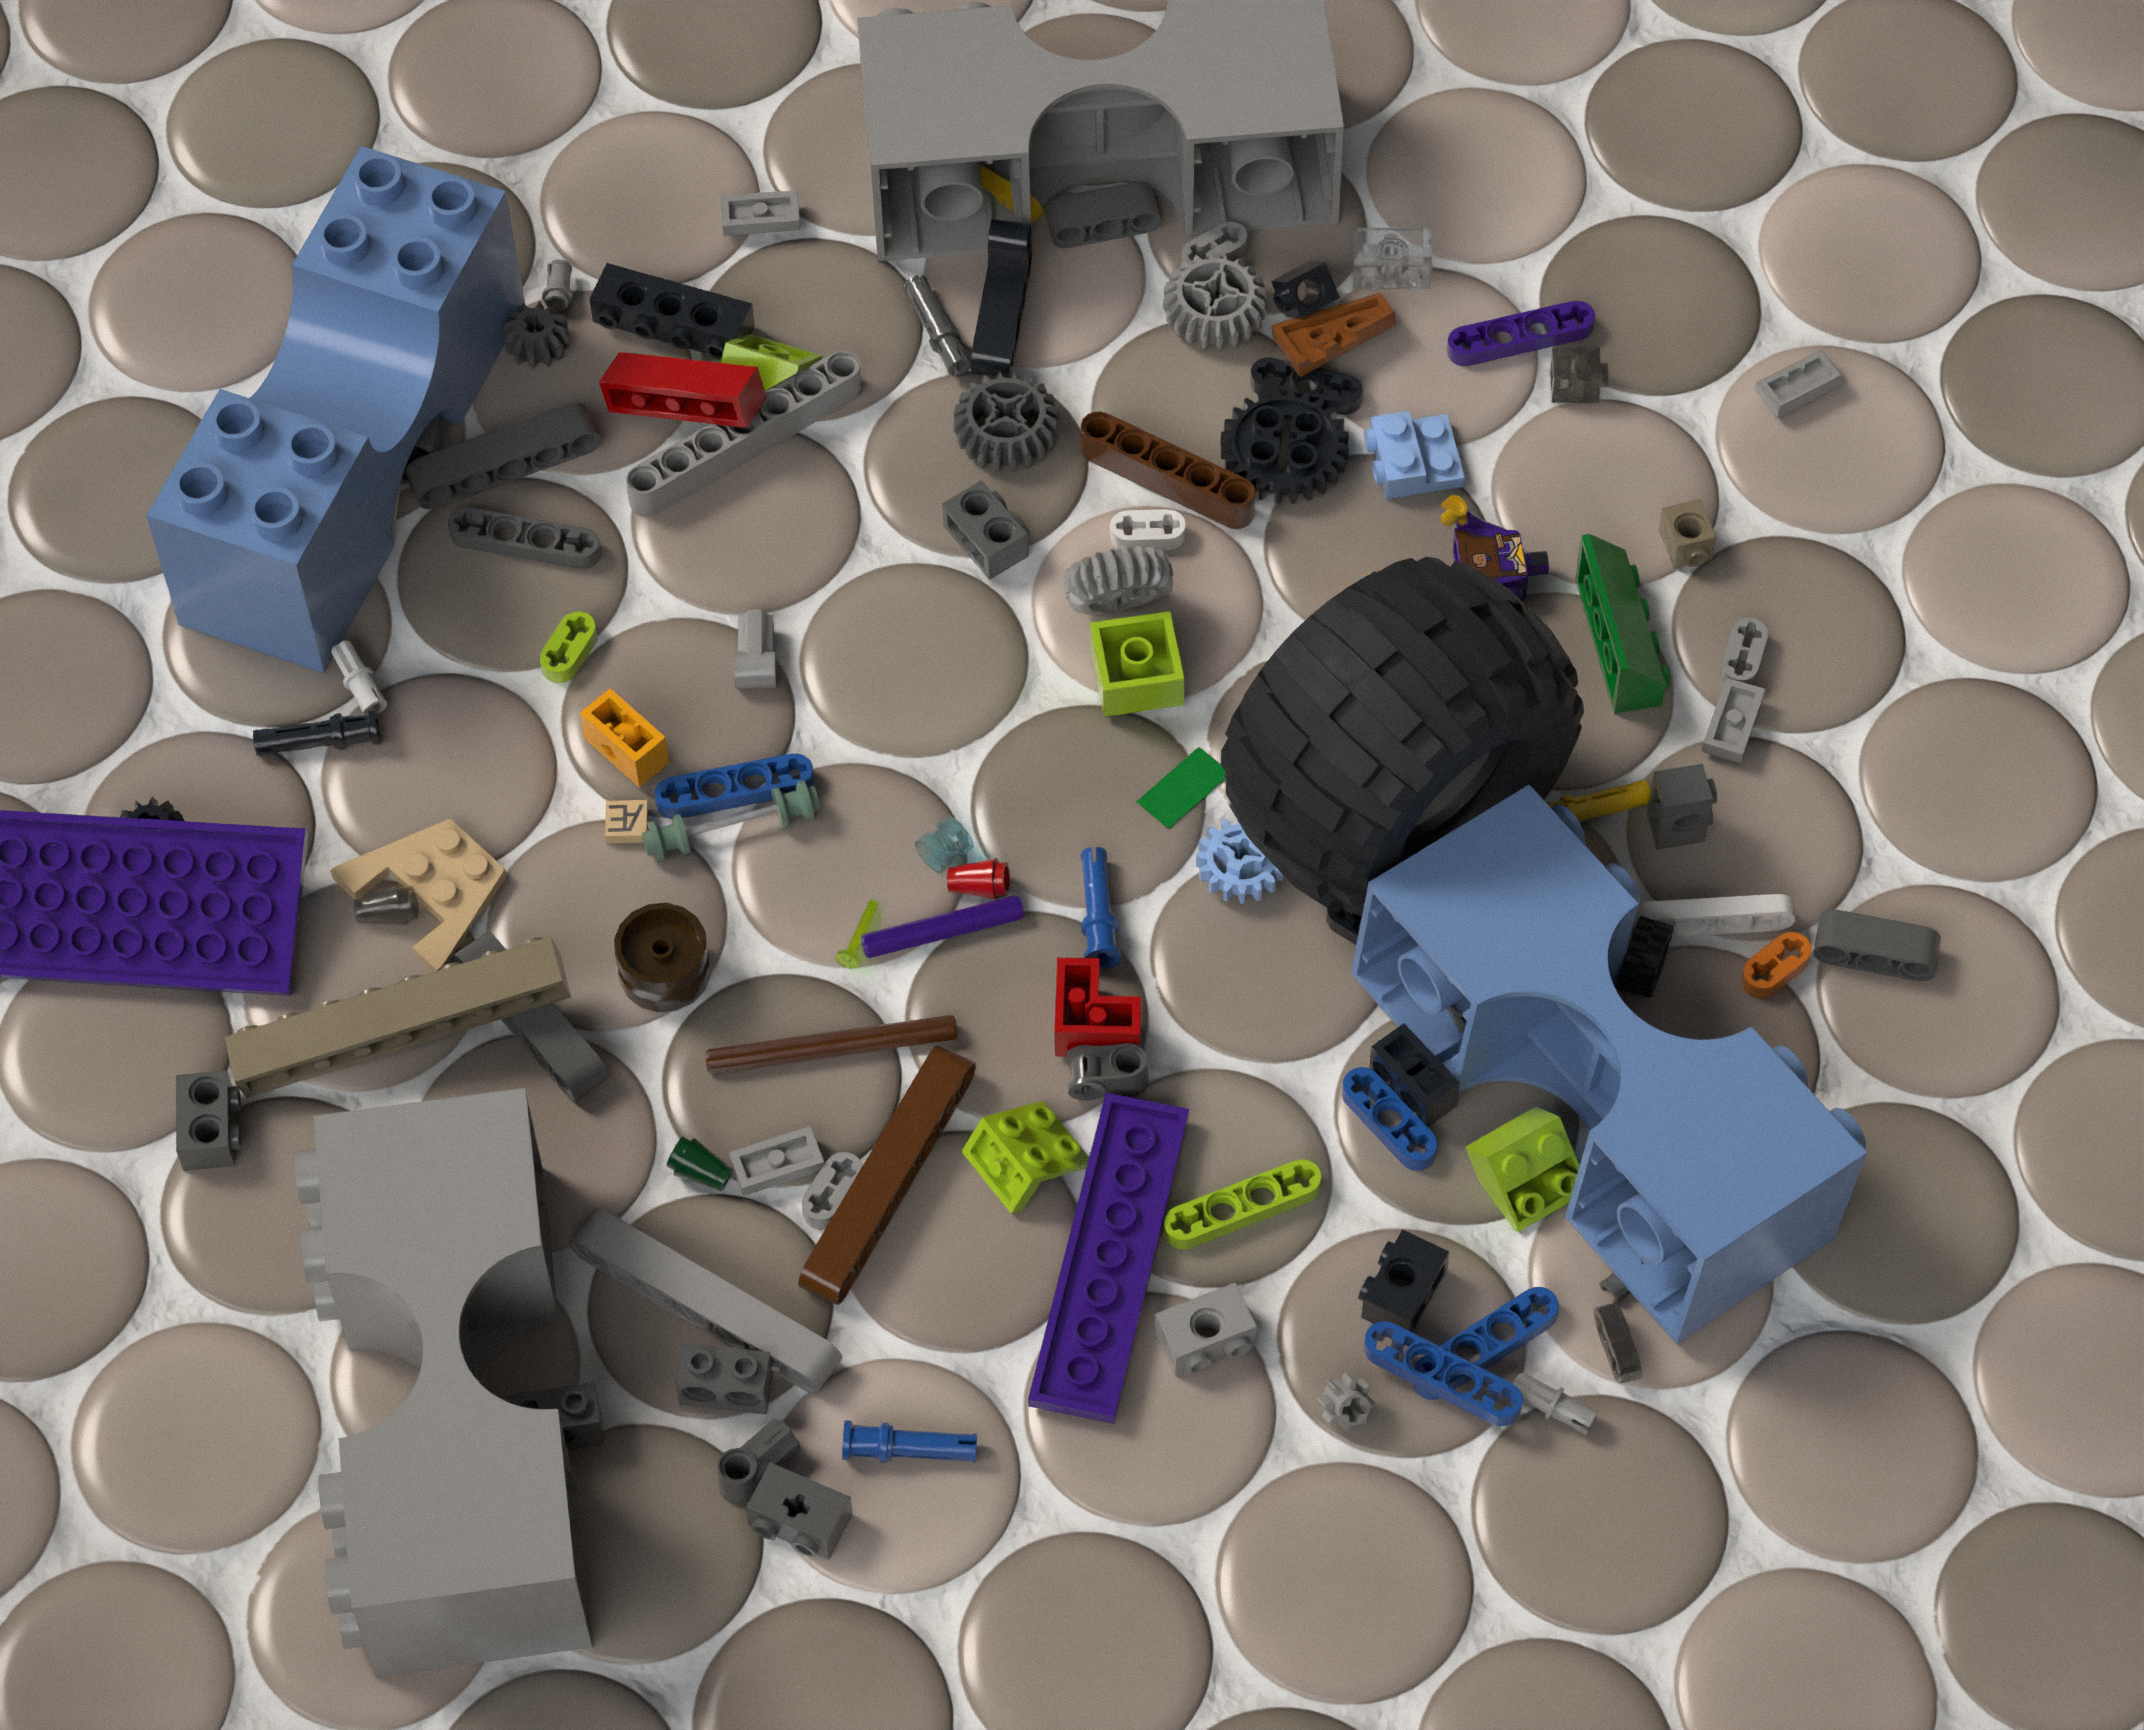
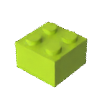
(1137, 664)

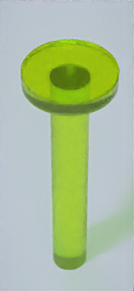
(848, 957)

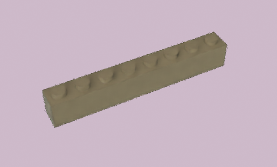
(397, 1016)

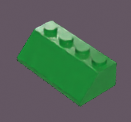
(1620, 626)

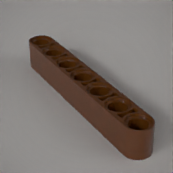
(887, 1175)

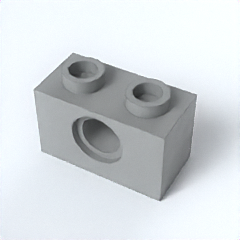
(1217, 1310)

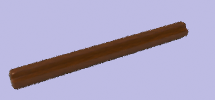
(831, 1044)

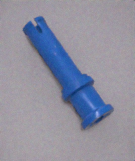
(1099, 924)
(886, 1443)

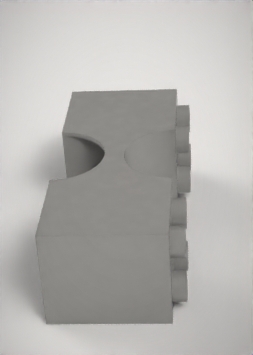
(1216, 111)
(458, 1505)

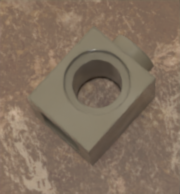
(1692, 521)

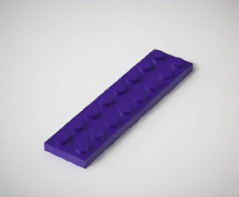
(1109, 1258)

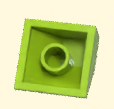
(774, 359)

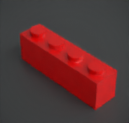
(683, 389)

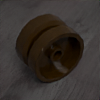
(662, 957)

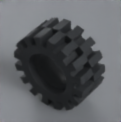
(1645, 956)

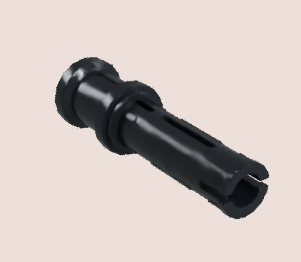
(337, 731)

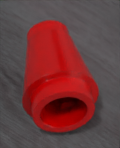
(980, 879)

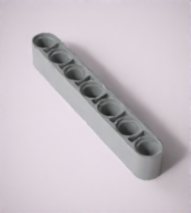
(782, 415)
(705, 1299)

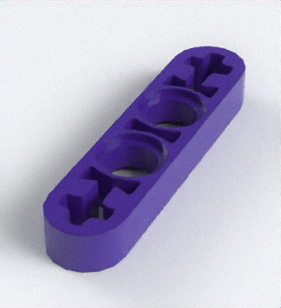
(1518, 327)

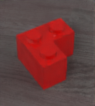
(1085, 1016)

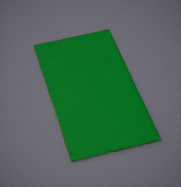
(1183, 788)

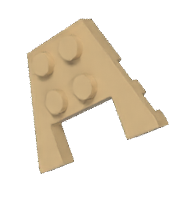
(450, 878)

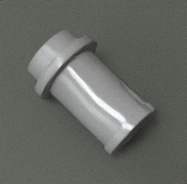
(558, 285)

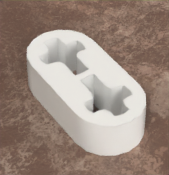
(1148, 529)

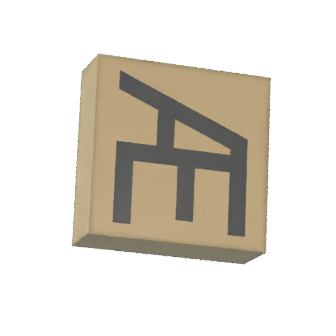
(626, 821)

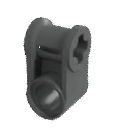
(1104, 1071)

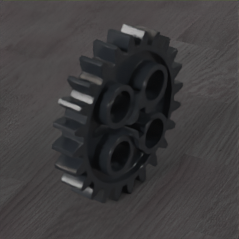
(1321, 449)

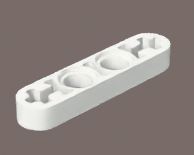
(1721, 914)

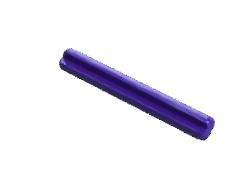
(942, 926)

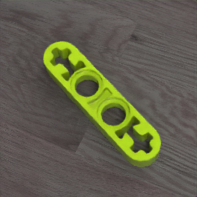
(1245, 1209)

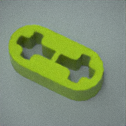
(561, 643)

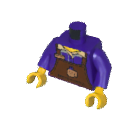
(1492, 548)

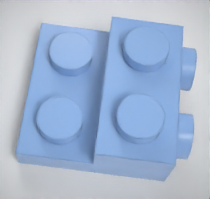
(1413, 454)

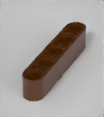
(1184, 474)

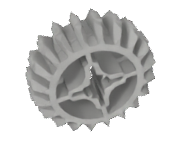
(1197, 287)
(1118, 580)

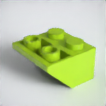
(1526, 1166)

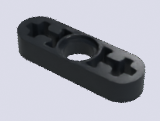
(1336, 381)

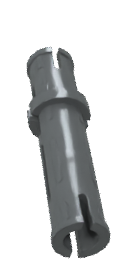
(943, 337)

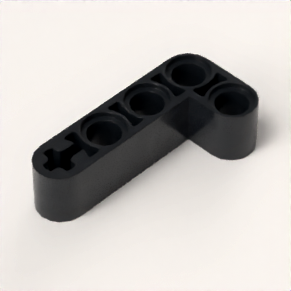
(1002, 297)

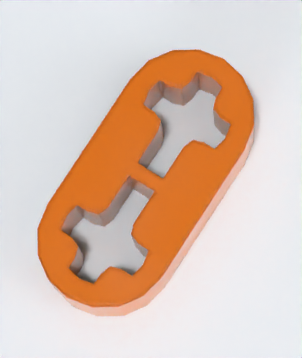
(1782, 971)

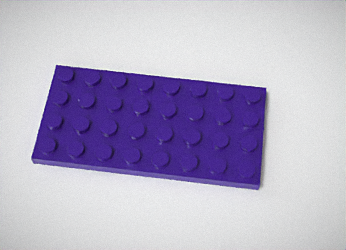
(150, 902)

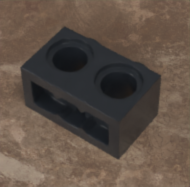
(1415, 1074)

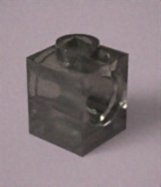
(1577, 374)

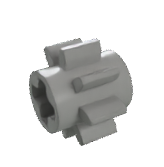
(1346, 1401)

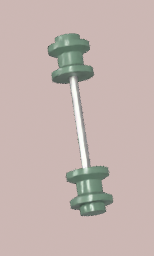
(788, 805)

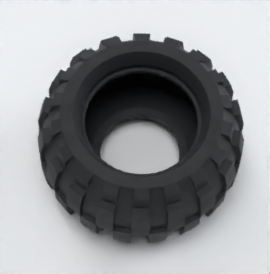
(1396, 724)

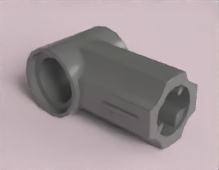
(771, 1444)

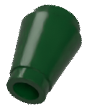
(698, 1164)

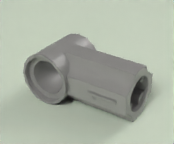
(755, 662)

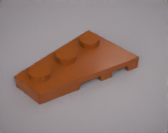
(1332, 331)

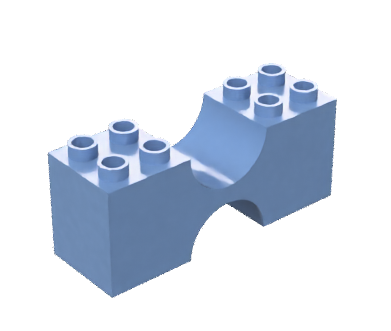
(294, 491)
(1695, 1148)

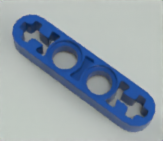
(732, 779)
(1489, 1347)
(1439, 1378)

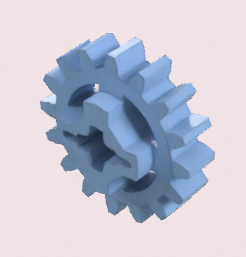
(1244, 865)

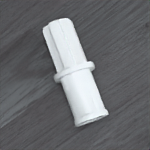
(358, 678)

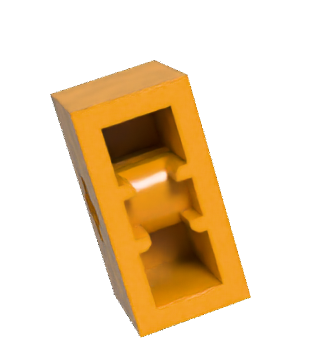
(624, 737)

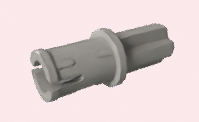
(1556, 1403)

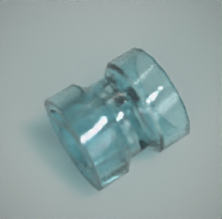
(944, 844)

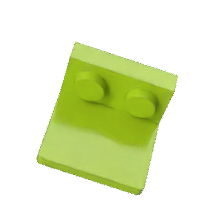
(1021, 1150)

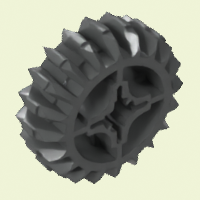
(1005, 435)

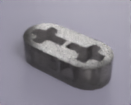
(1617, 1343)

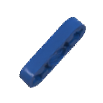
(1394, 1136)

